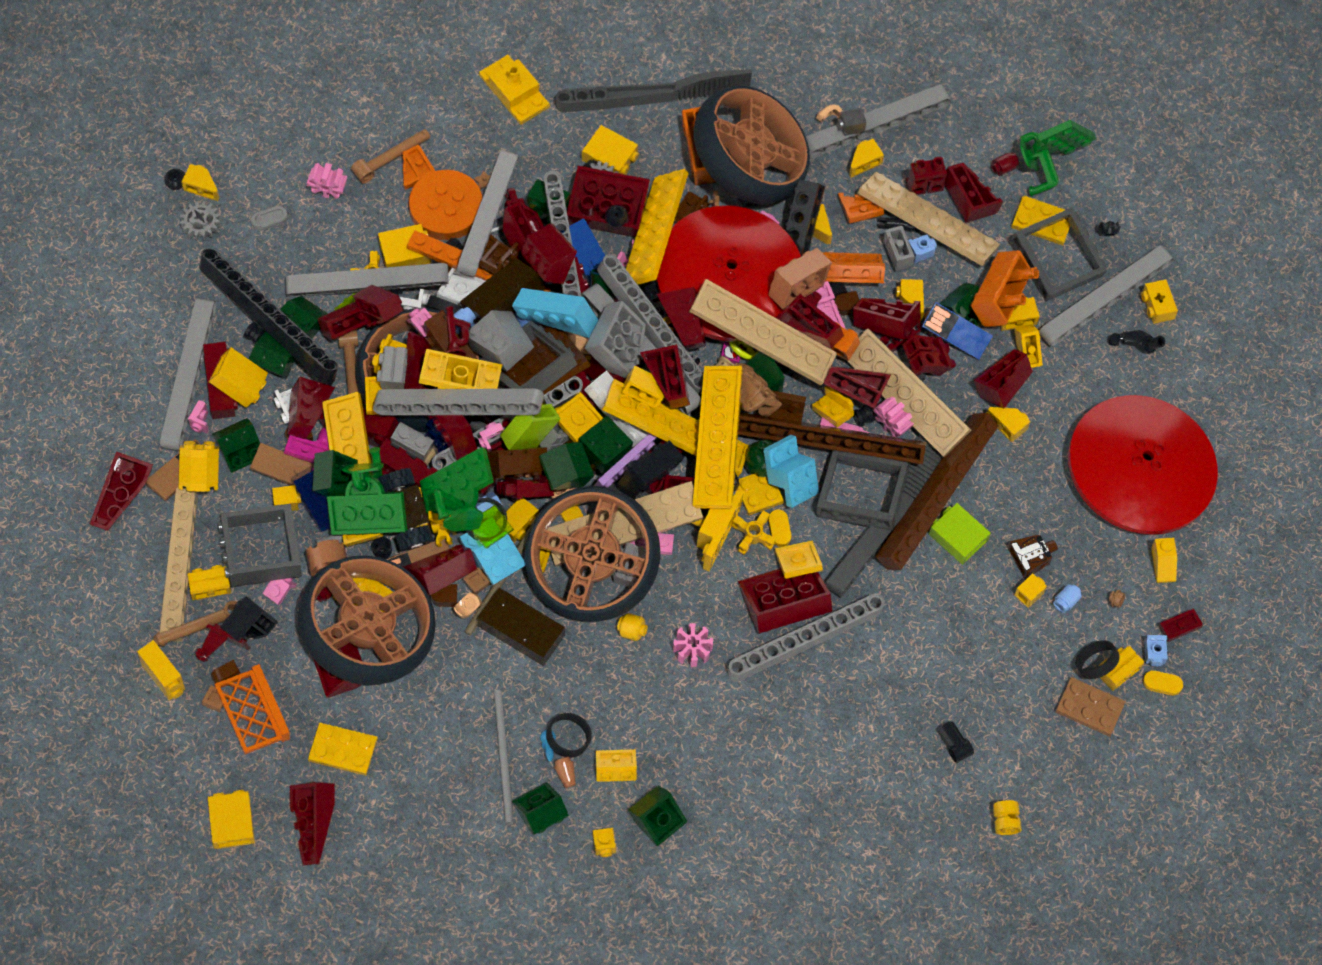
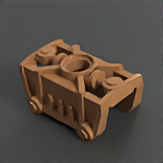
(756, 393)

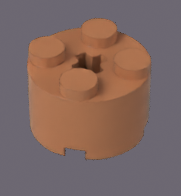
(324, 554)

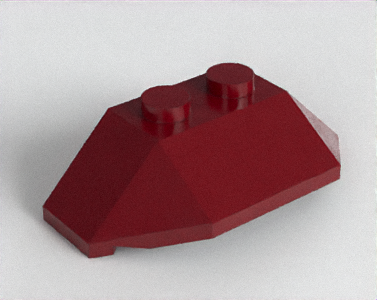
(519, 224)

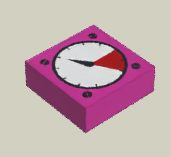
(730, 354)

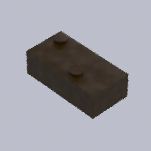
(502, 289)
(521, 626)

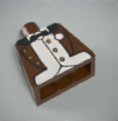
(1031, 554)

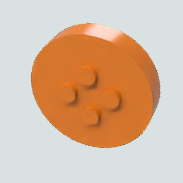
(445, 204)

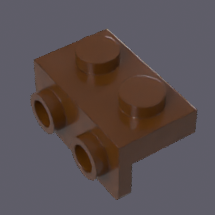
(498, 257)

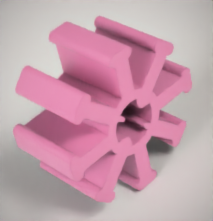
(327, 180)
(893, 417)
(700, 641)

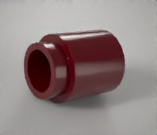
(1005, 163)

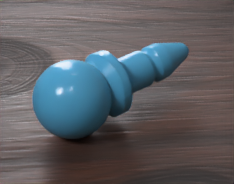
(549, 752)

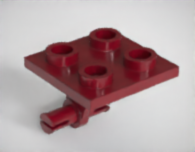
(215, 639)

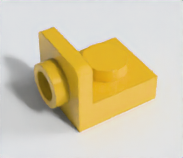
(604, 842)

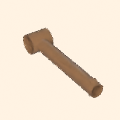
(365, 170)
(349, 342)
(194, 626)

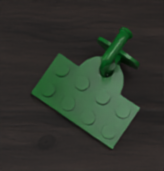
(1061, 138)
(456, 491)
(365, 504)

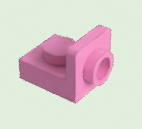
(417, 318)
(198, 417)

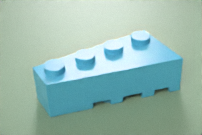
(556, 310)

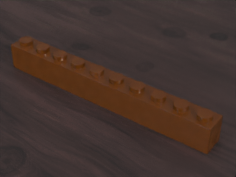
(832, 438)
(936, 493)

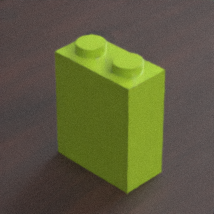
(530, 430)
(959, 533)

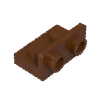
(690, 204)
(791, 408)

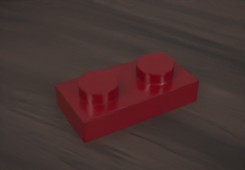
(1181, 625)

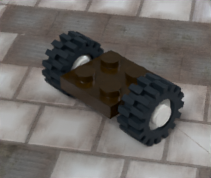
(414, 507)

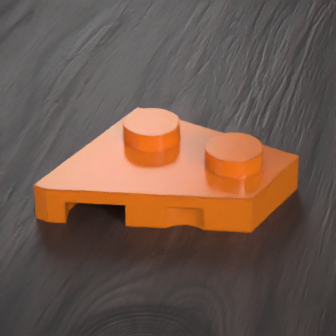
(415, 166)
(859, 208)

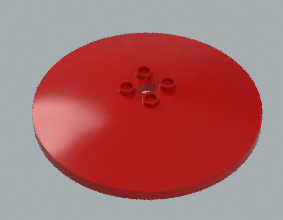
(722, 235)
(1126, 487)

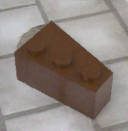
(437, 334)
(516, 462)

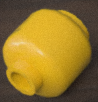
(632, 626)

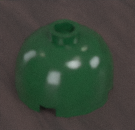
(755, 457)

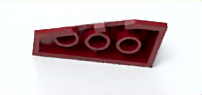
(416, 352)
(313, 810)

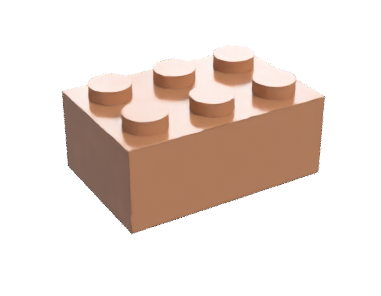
(799, 277)

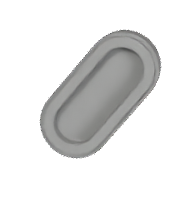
(269, 218)

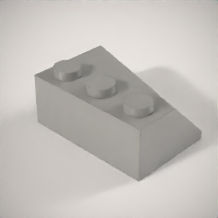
(500, 339)
(617, 339)

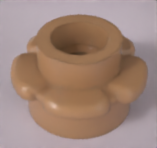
(1117, 598)

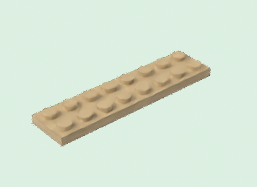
(929, 218)
(763, 332)
(928, 412)
(666, 508)

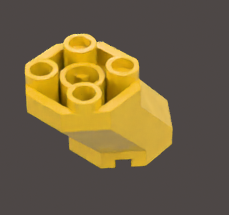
(198, 466)

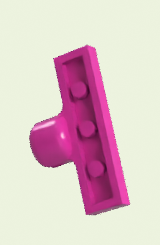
(306, 449)

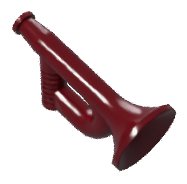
(454, 342)

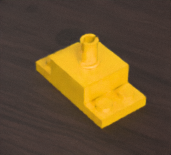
(515, 88)
(458, 372)
(715, 530)

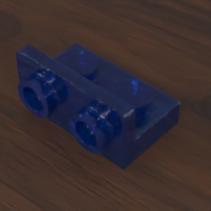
(439, 443)

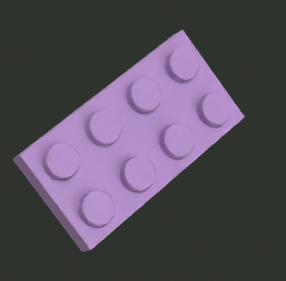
(620, 467)

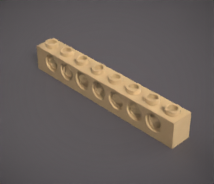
(179, 560)

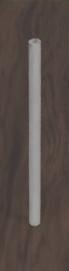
(503, 757)

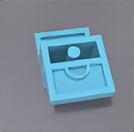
(791, 471)
(497, 560)

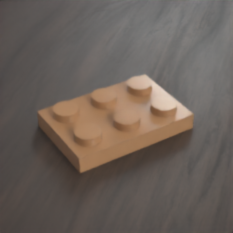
(1090, 706)

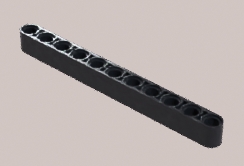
(268, 316)

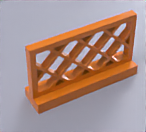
(864, 269)
(266, 699)

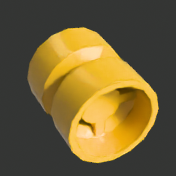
(1007, 820)

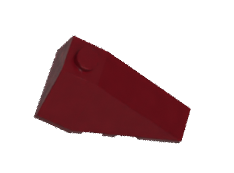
(121, 486)

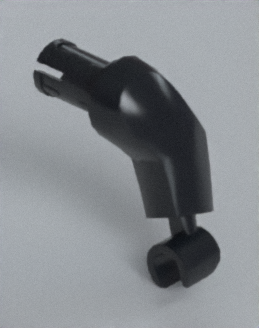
(1139, 339)

